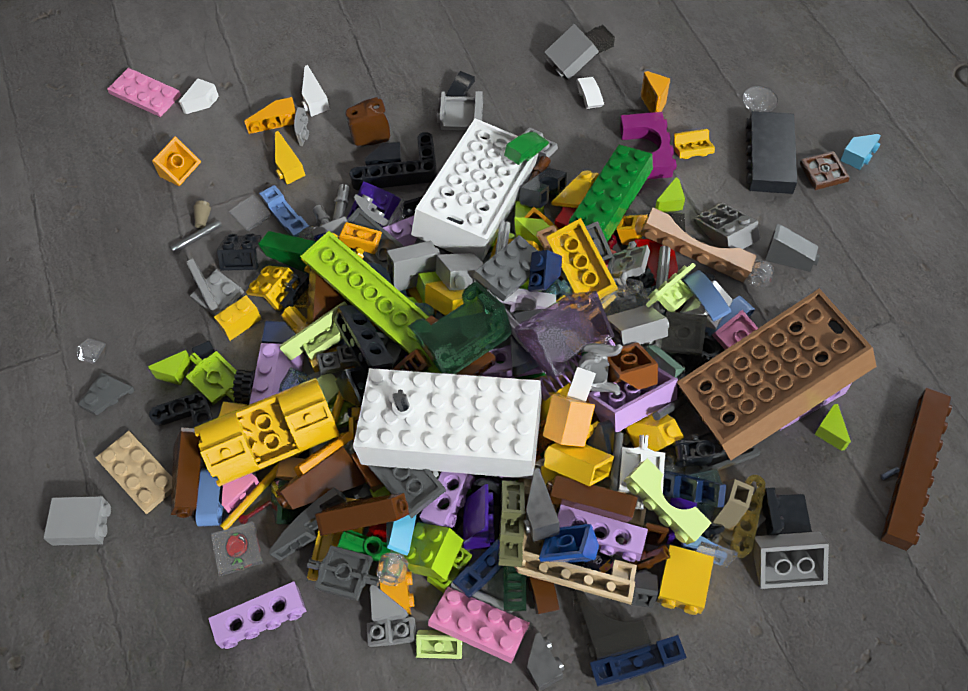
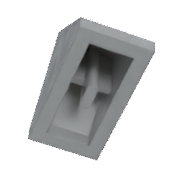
(384, 607)

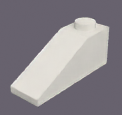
(313, 95)

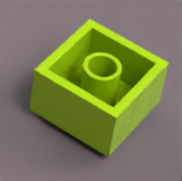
(433, 550)

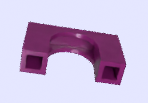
(653, 128)

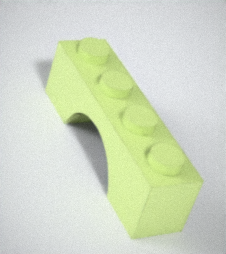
(646, 483)

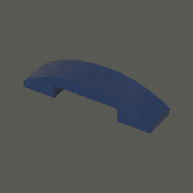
(481, 572)
(638, 662)

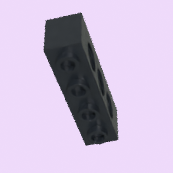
(362, 339)

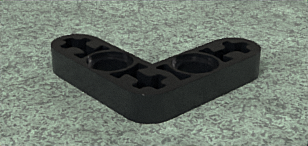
(195, 411)

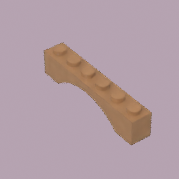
(663, 230)

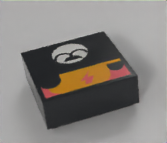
(602, 563)

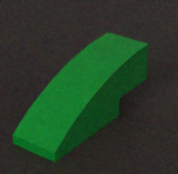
(525, 147)

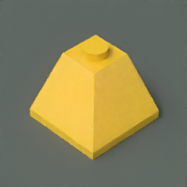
(576, 190)
(660, 432)

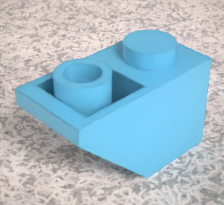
(859, 150)

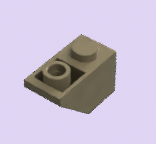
(736, 503)

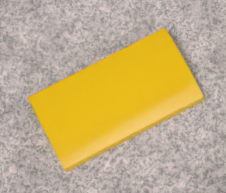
(581, 260)

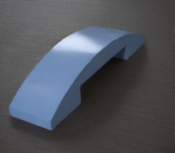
(282, 211)
(707, 295)

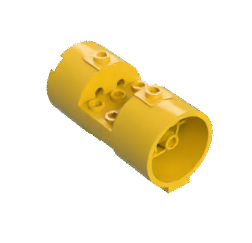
(266, 432)

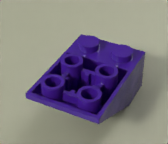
(385, 201)
(479, 519)

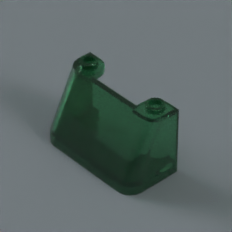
(465, 331)

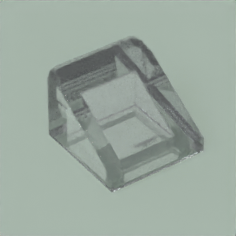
(90, 350)

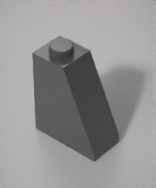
(792, 250)

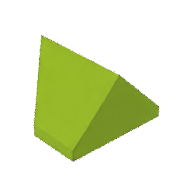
(528, 228)

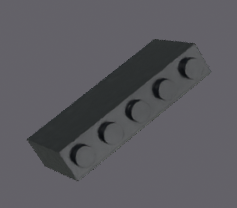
(771, 152)

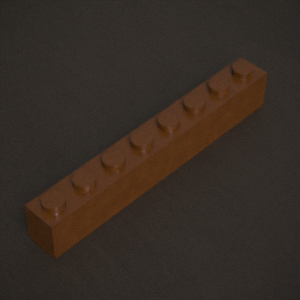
(916, 470)

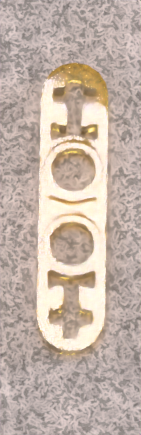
(750, 516)

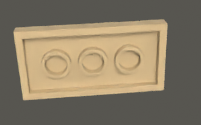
(137, 471)

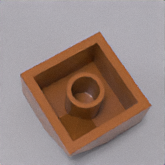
(634, 367)

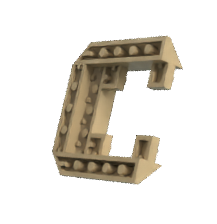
(617, 586)

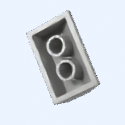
(791, 560)

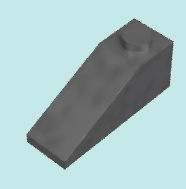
(540, 512)

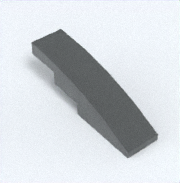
(302, 528)

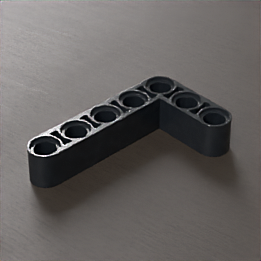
(400, 172)

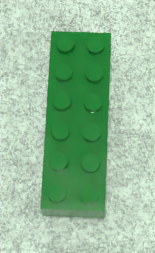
(615, 189)

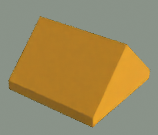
(654, 91)
(175, 162)
(568, 421)

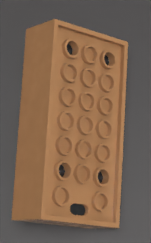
(777, 373)

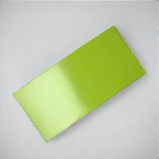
(459, 564)

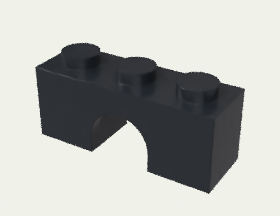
(537, 190)

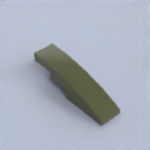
(511, 524)

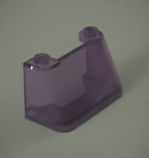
(564, 329)

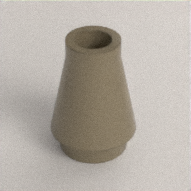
(201, 213)

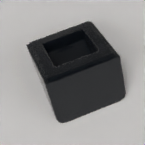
(204, 350)

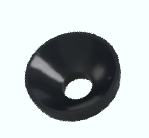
(494, 486)

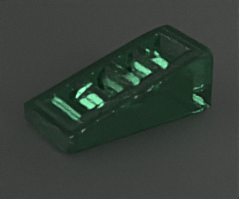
(511, 574)

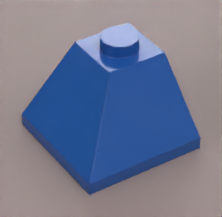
(571, 545)

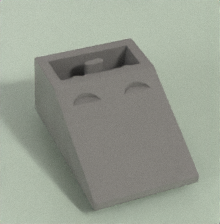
(728, 227)

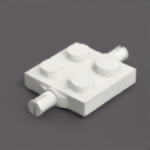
(632, 457)

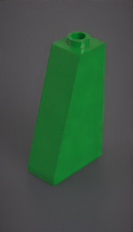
(285, 249)

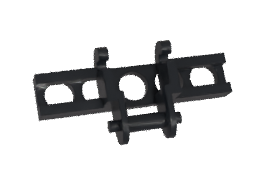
(290, 298)

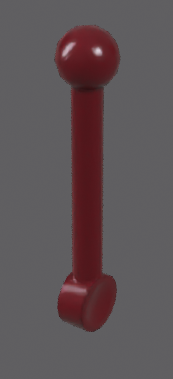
(244, 518)

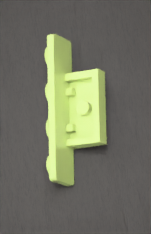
(673, 294)
(315, 337)

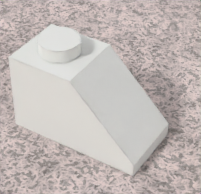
(199, 96)

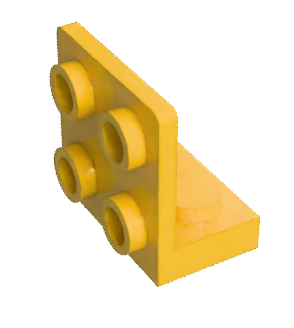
(271, 285)

